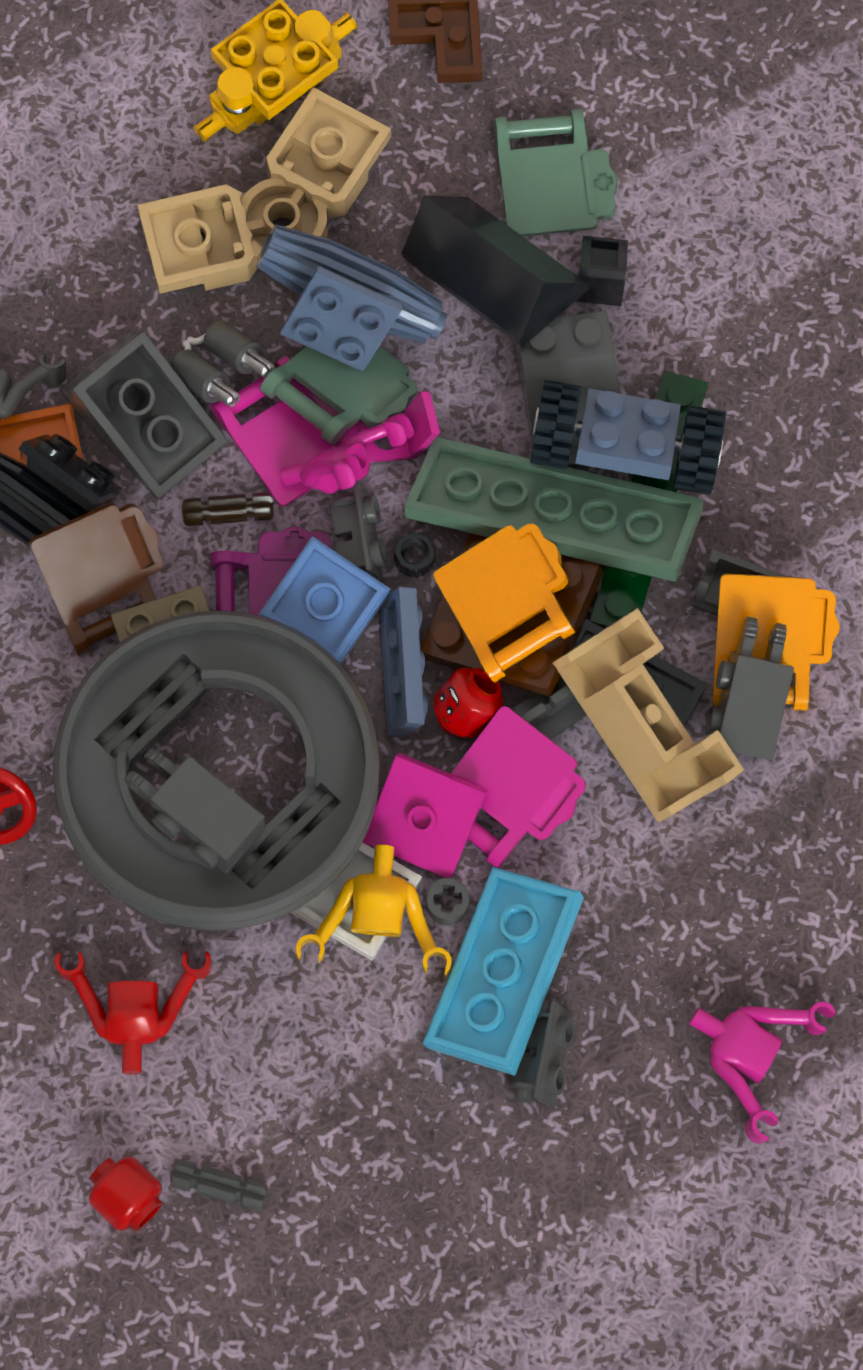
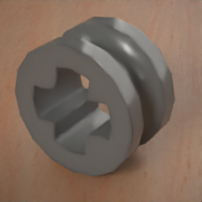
(458, 910)

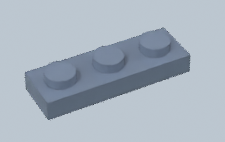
(402, 662)

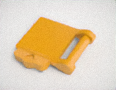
(501, 588)
(773, 600)

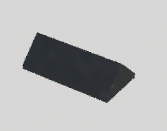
(490, 266)

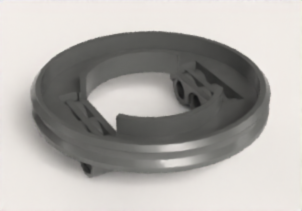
(140, 696)

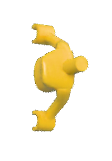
(378, 909)

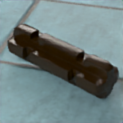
(227, 509)

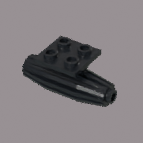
(50, 487)

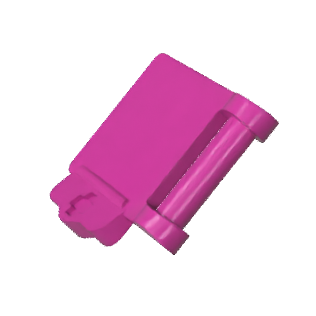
(275, 437)
(526, 783)

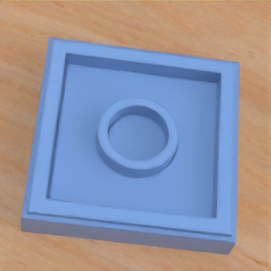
(326, 599)

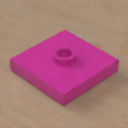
(425, 815)

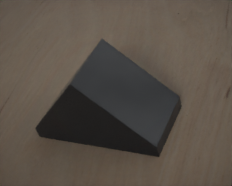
(604, 269)

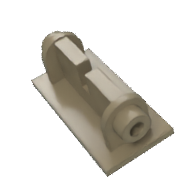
(146, 614)

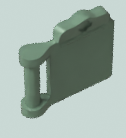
(556, 184)
(355, 394)

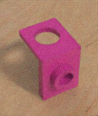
(425, 427)

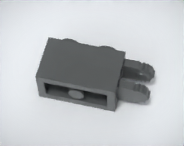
(752, 694)
(199, 810)

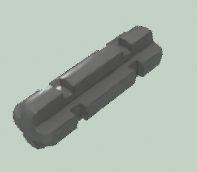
(219, 1184)

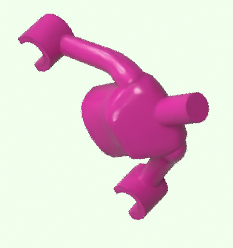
(348, 458)
(749, 1049)

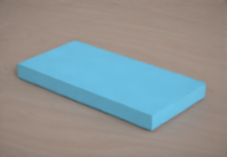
(503, 970)

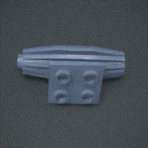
(346, 297)

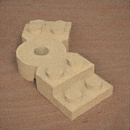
(312, 175)

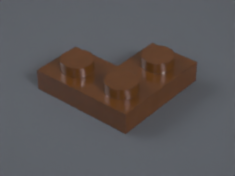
(448, 24)

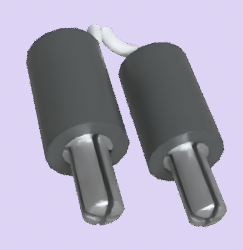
(229, 346)

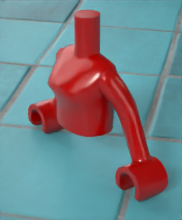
(132, 1008)

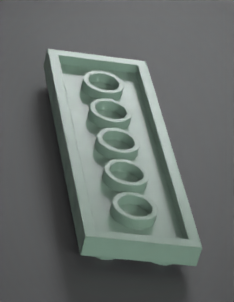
(575, 509)

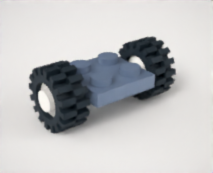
(628, 435)

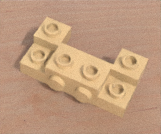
(639, 722)

